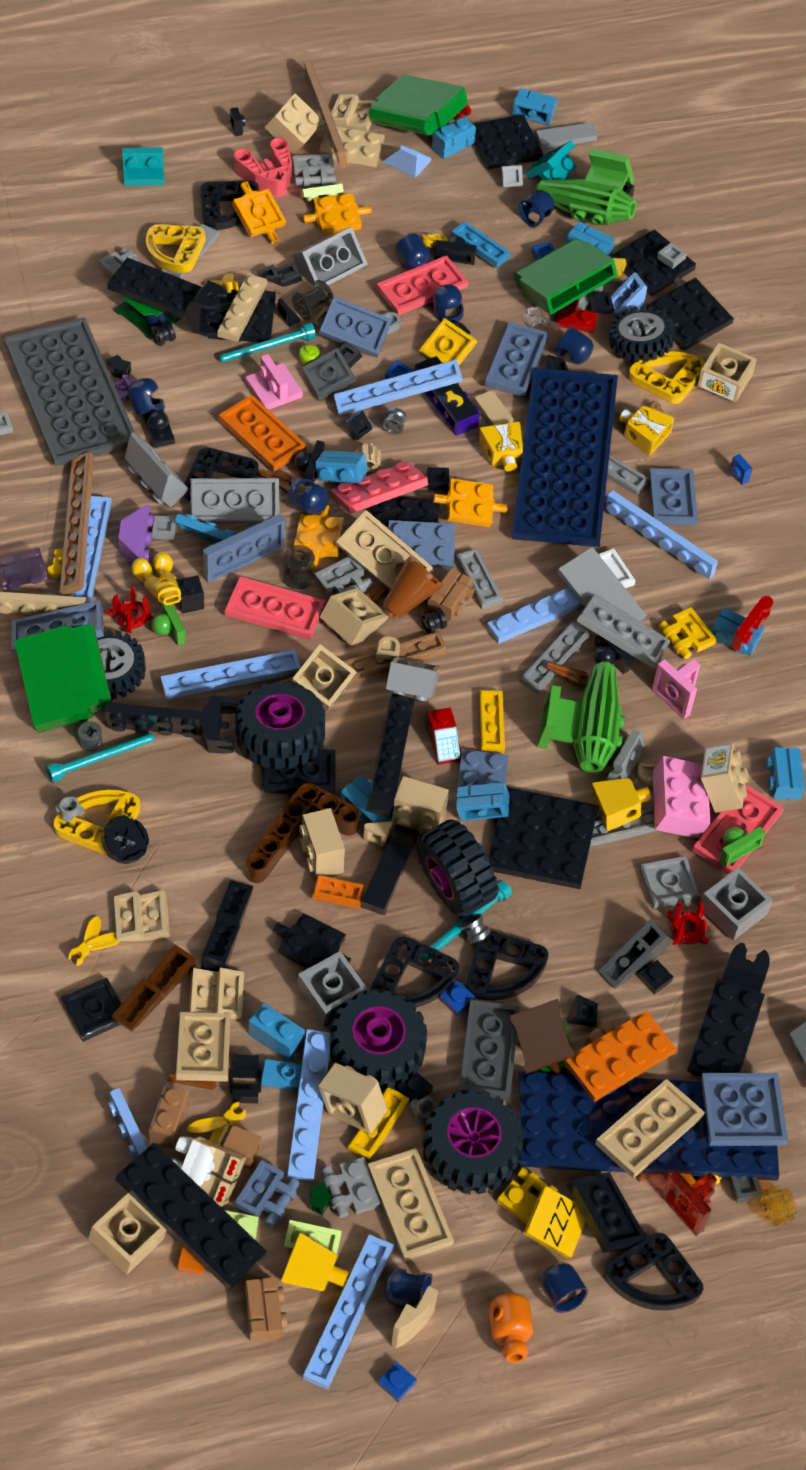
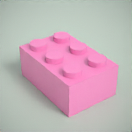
(680, 798)

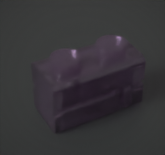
(22, 569)

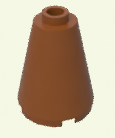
(410, 589)

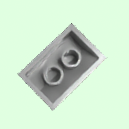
(330, 257)
(154, 471)

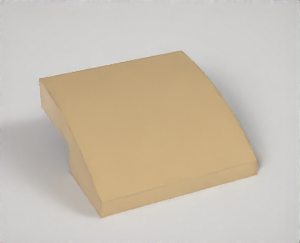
(352, 112)
(141, 916)
(216, 992)
(414, 1319)

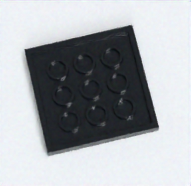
(544, 838)

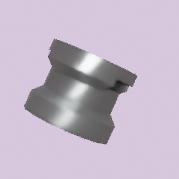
(394, 420)
(90, 736)
(475, 928)

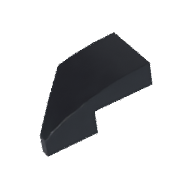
(281, 276)

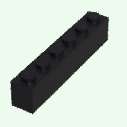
(390, 755)

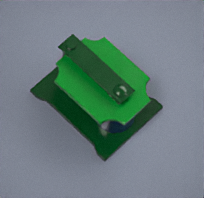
(143, 315)

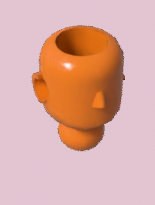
(511, 1325)

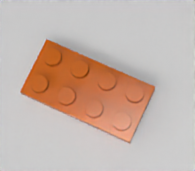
(262, 432)
(620, 1056)

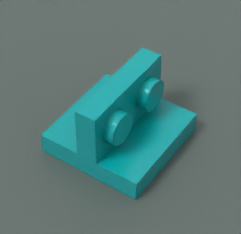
(554, 164)
(143, 166)

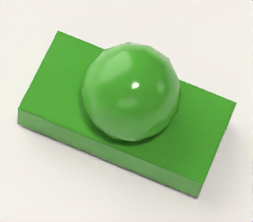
(168, 622)
(739, 844)

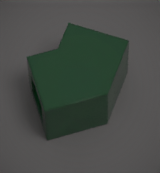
(319, 1199)

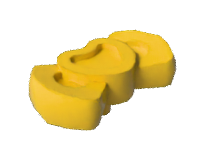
(430, 239)
(55, 569)

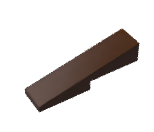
(155, 988)

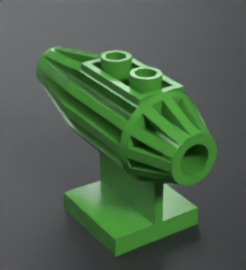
(600, 194)
(587, 724)

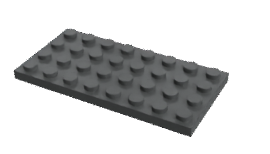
(69, 390)

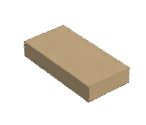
(492, 409)

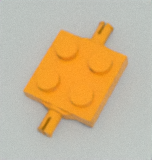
(259, 212)
(337, 213)
(470, 502)
(320, 534)

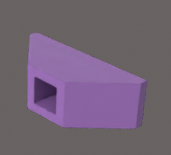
(135, 534)

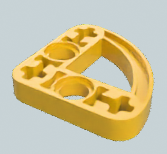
(190, 238)
(672, 385)
(90, 800)

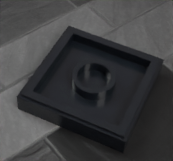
(92, 1008)

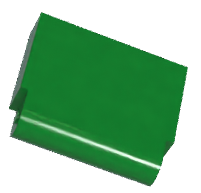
(418, 104)
(565, 275)
(63, 676)

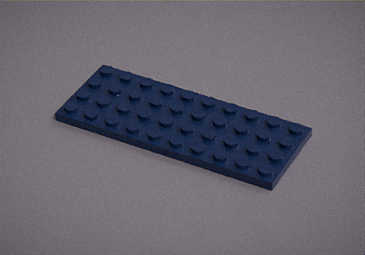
(565, 457)
(564, 1122)

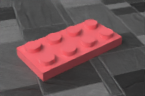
(418, 285)
(379, 487)
(275, 608)
(756, 812)

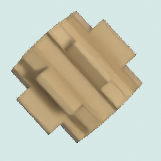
(372, 455)

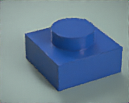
(542, 249)
(398, 369)
(740, 469)
(457, 998)
(397, 1381)

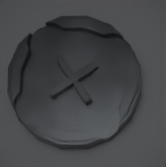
(124, 839)

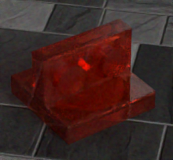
(690, 1202)

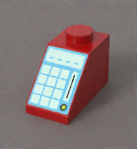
(443, 735)

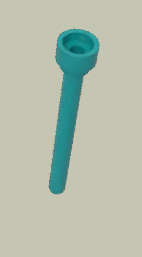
(305, 332)
(57, 771)
(503, 893)

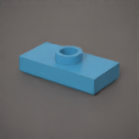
(281, 1075)

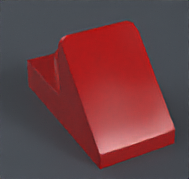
(581, 320)

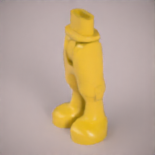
(164, 584)

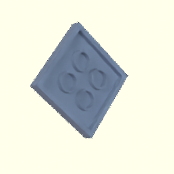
(744, 1109)

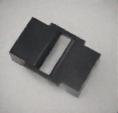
(246, 1067)

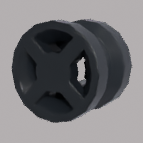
(163, 333)
(434, 620)

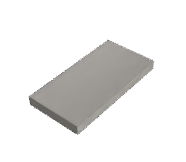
(234, 499)
(592, 575)
(623, 631)

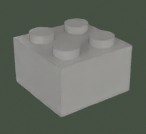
(413, 678)
(736, 903)
(329, 986)

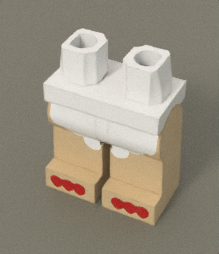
(210, 1166)

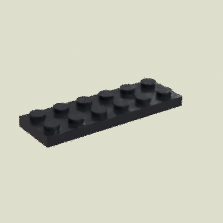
(191, 1215)

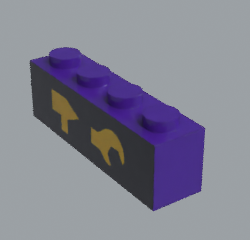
(452, 403)

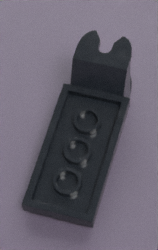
(170, 294)
(177, 721)
(731, 1015)

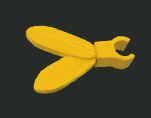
(227, 282)
(93, 941)
(217, 1125)

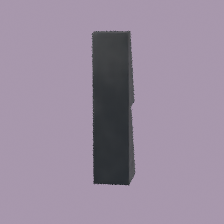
(389, 869)
(227, 926)

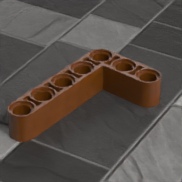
(290, 824)

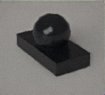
(456, 250)
(159, 428)
(306, 461)
(611, 653)

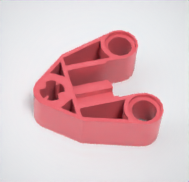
(270, 174)

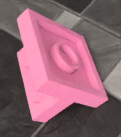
(273, 384)
(677, 686)

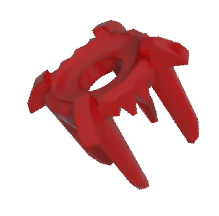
(128, 622)
(678, 922)

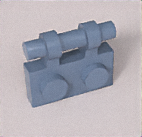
(259, 1190)

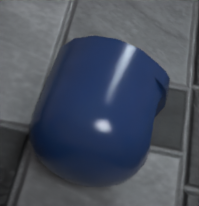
(537, 202)
(412, 251)
(444, 298)
(576, 344)
(141, 398)
(313, 499)
(560, 1281)
(406, 1288)

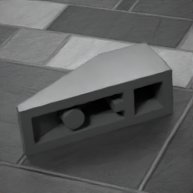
(636, 954)

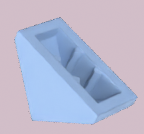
(408, 161)
(629, 294)

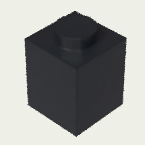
(191, 594)

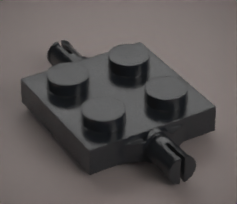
(309, 941)

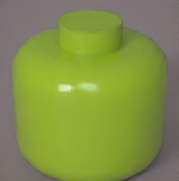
(308, 354)

